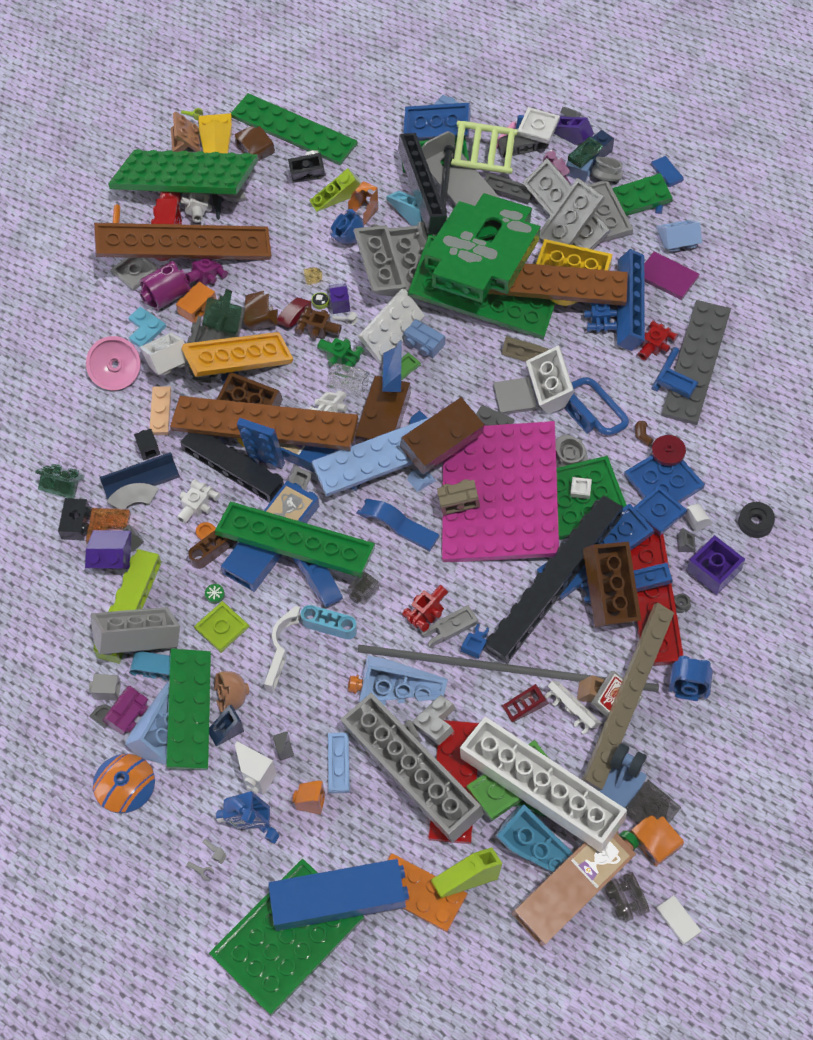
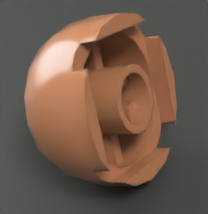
(231, 689)

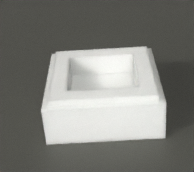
(581, 488)

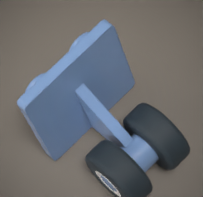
(625, 776)

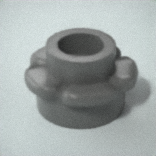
(685, 599)

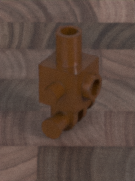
(317, 323)

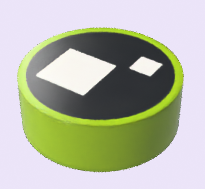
(320, 300)

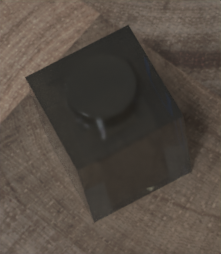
(363, 588)

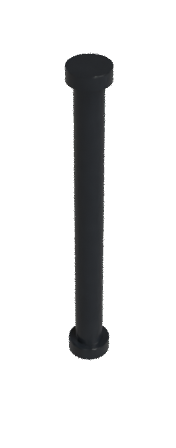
(449, 150)

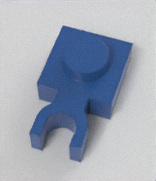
(475, 643)

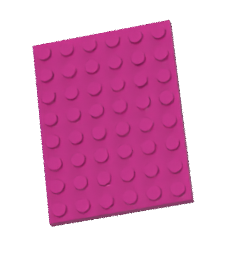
(516, 493)

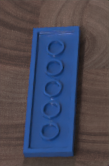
(630, 528)

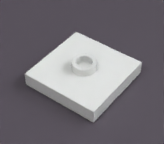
(538, 125)

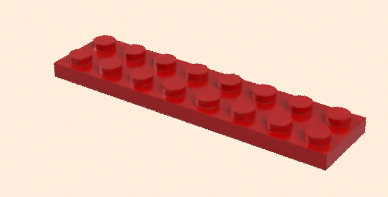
(648, 554)

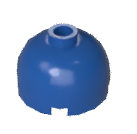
(344, 226)

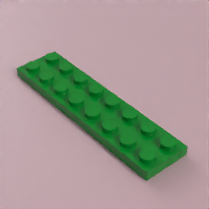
(294, 128)
(295, 539)

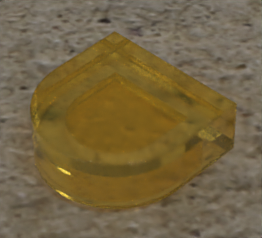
(313, 275)

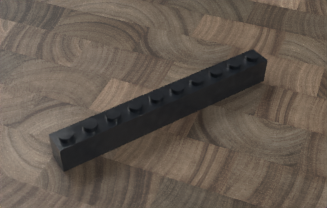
(553, 580)

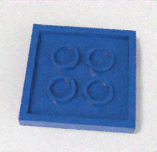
(676, 480)

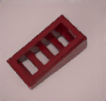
(528, 709)

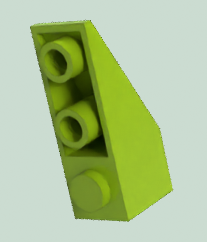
(336, 191)
(469, 873)

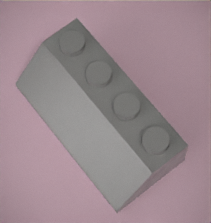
(134, 630)

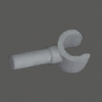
(218, 852)
(200, 870)

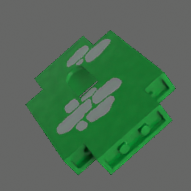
(474, 265)

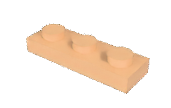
(160, 410)

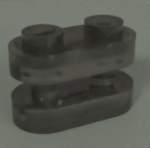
(624, 909)

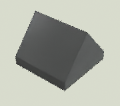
(686, 541)

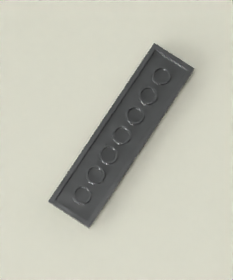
(697, 360)

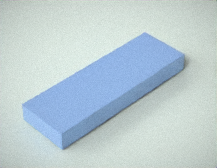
(338, 763)

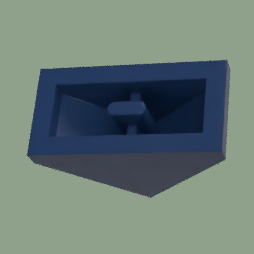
(226, 726)

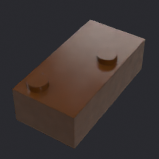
(382, 411)
(441, 435)
(611, 584)

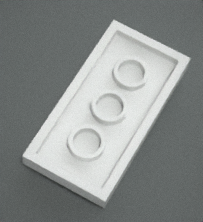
(390, 324)

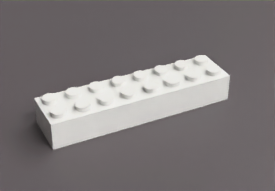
(543, 784)

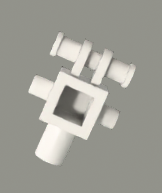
(196, 205)
(331, 402)
(196, 500)

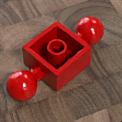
(167, 211)

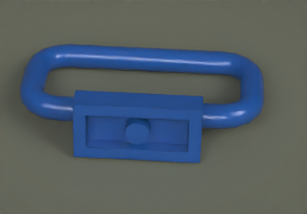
(585, 418)

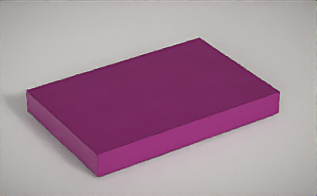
(669, 275)

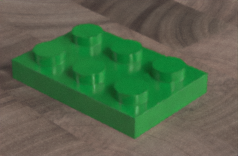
(643, 194)

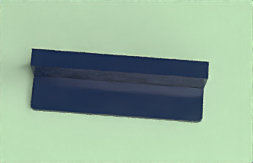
(152, 472)

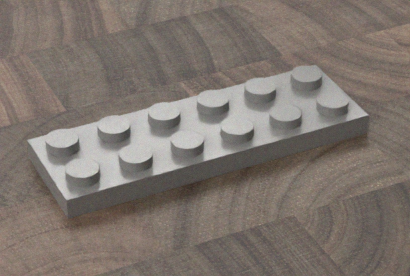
(550, 188)

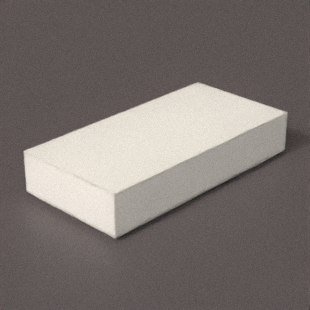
(678, 920)

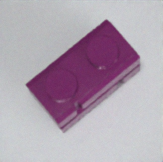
(125, 710)

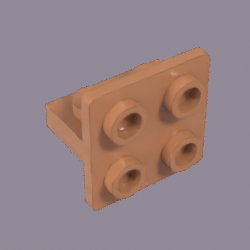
(184, 134)

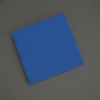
(660, 510)

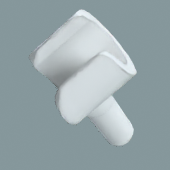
(352, 316)

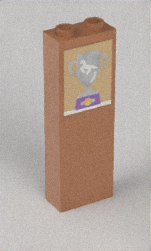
(571, 888)

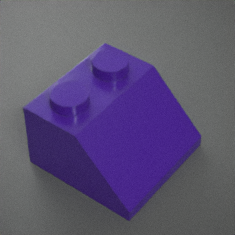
(108, 550)

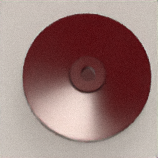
(668, 450)

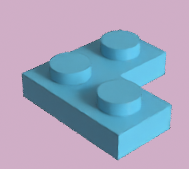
(148, 326)

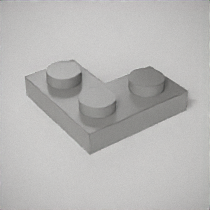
(431, 720)

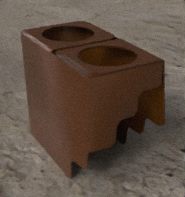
(255, 142)
(258, 313)

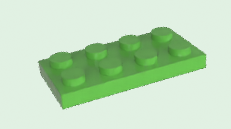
(494, 797)

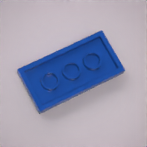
(434, 120)
(261, 443)

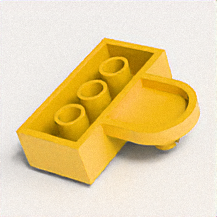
(568, 255)

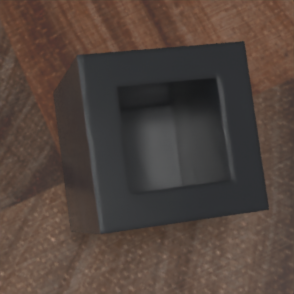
(147, 444)

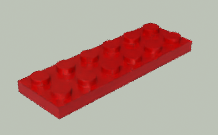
(449, 757)

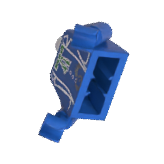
(247, 812)

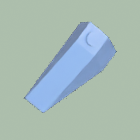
(398, 681)
(150, 733)

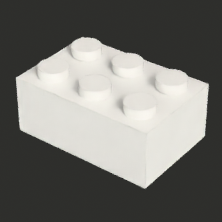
(164, 354)

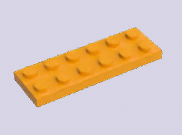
(237, 354)

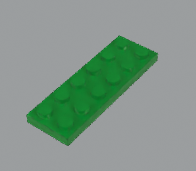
(188, 709)

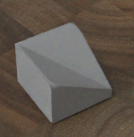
(299, 476)

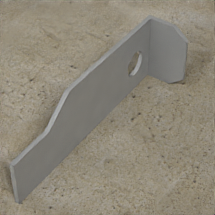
(464, 183)

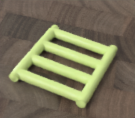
(476, 144)

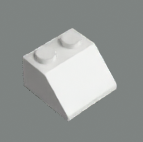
(255, 768)

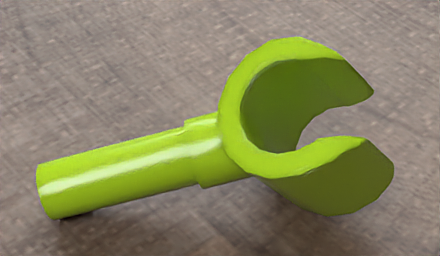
(194, 114)

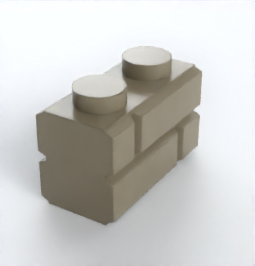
(458, 497)

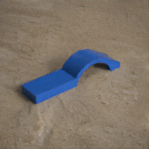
(399, 523)
(644, 579)

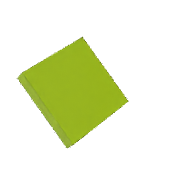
(221, 626)

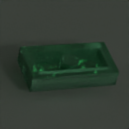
(585, 152)

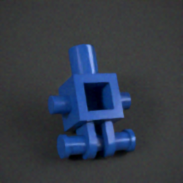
(600, 317)

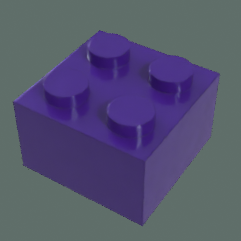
(715, 565)

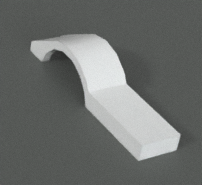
(290, 618)

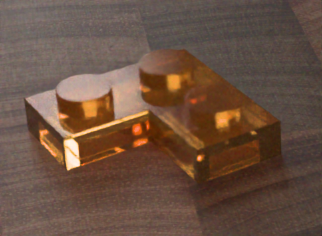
(107, 519)

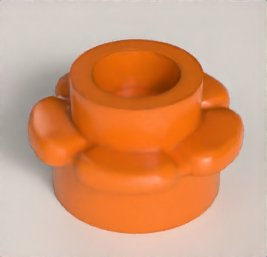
(354, 684)

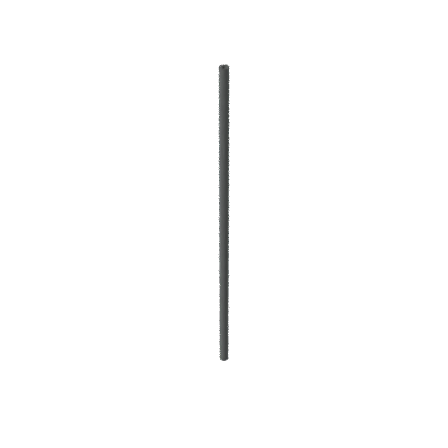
(484, 665)

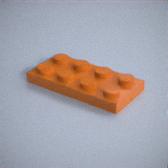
(424, 898)

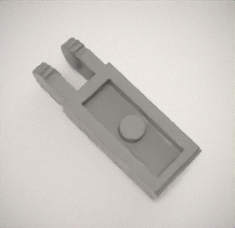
(451, 625)

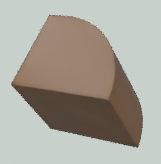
(588, 688)

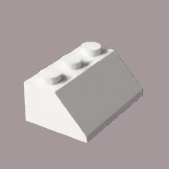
(550, 380)

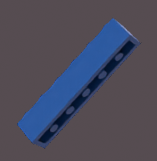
(632, 315)

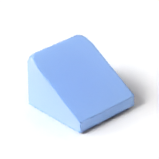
(420, 481)

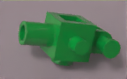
(340, 352)

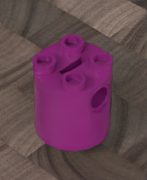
(163, 286)

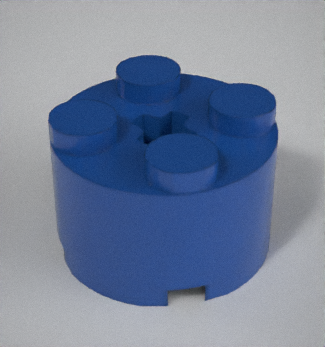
(691, 678)

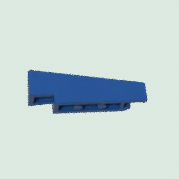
(392, 369)

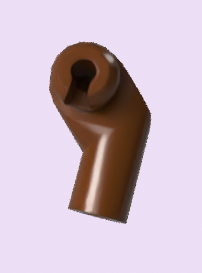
(640, 433)

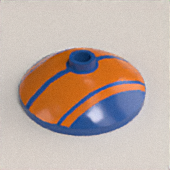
(126, 794)

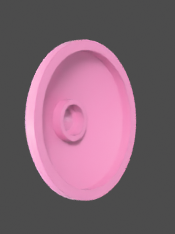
(101, 359)

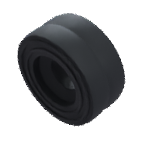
(760, 510)

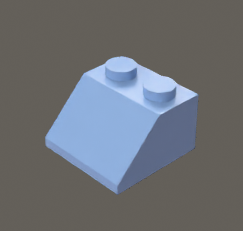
(680, 234)

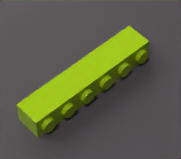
(134, 589)

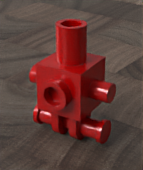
(656, 340)
(426, 608)

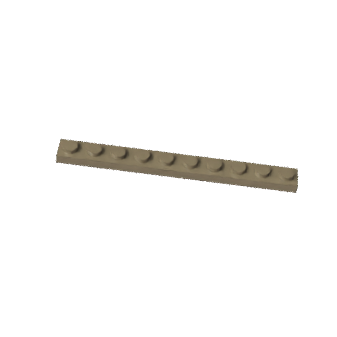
(627, 696)

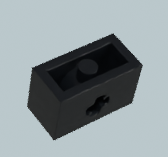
(306, 167)
(74, 519)

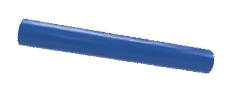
(673, 354)

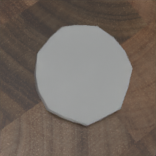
(607, 169)
(568, 448)

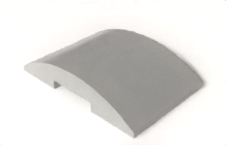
(391, 255)

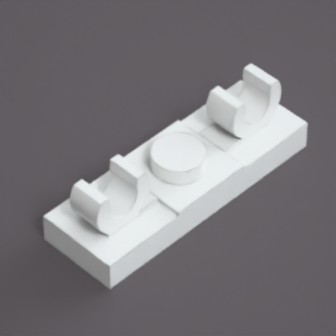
(573, 706)

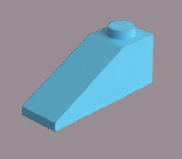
(406, 206)

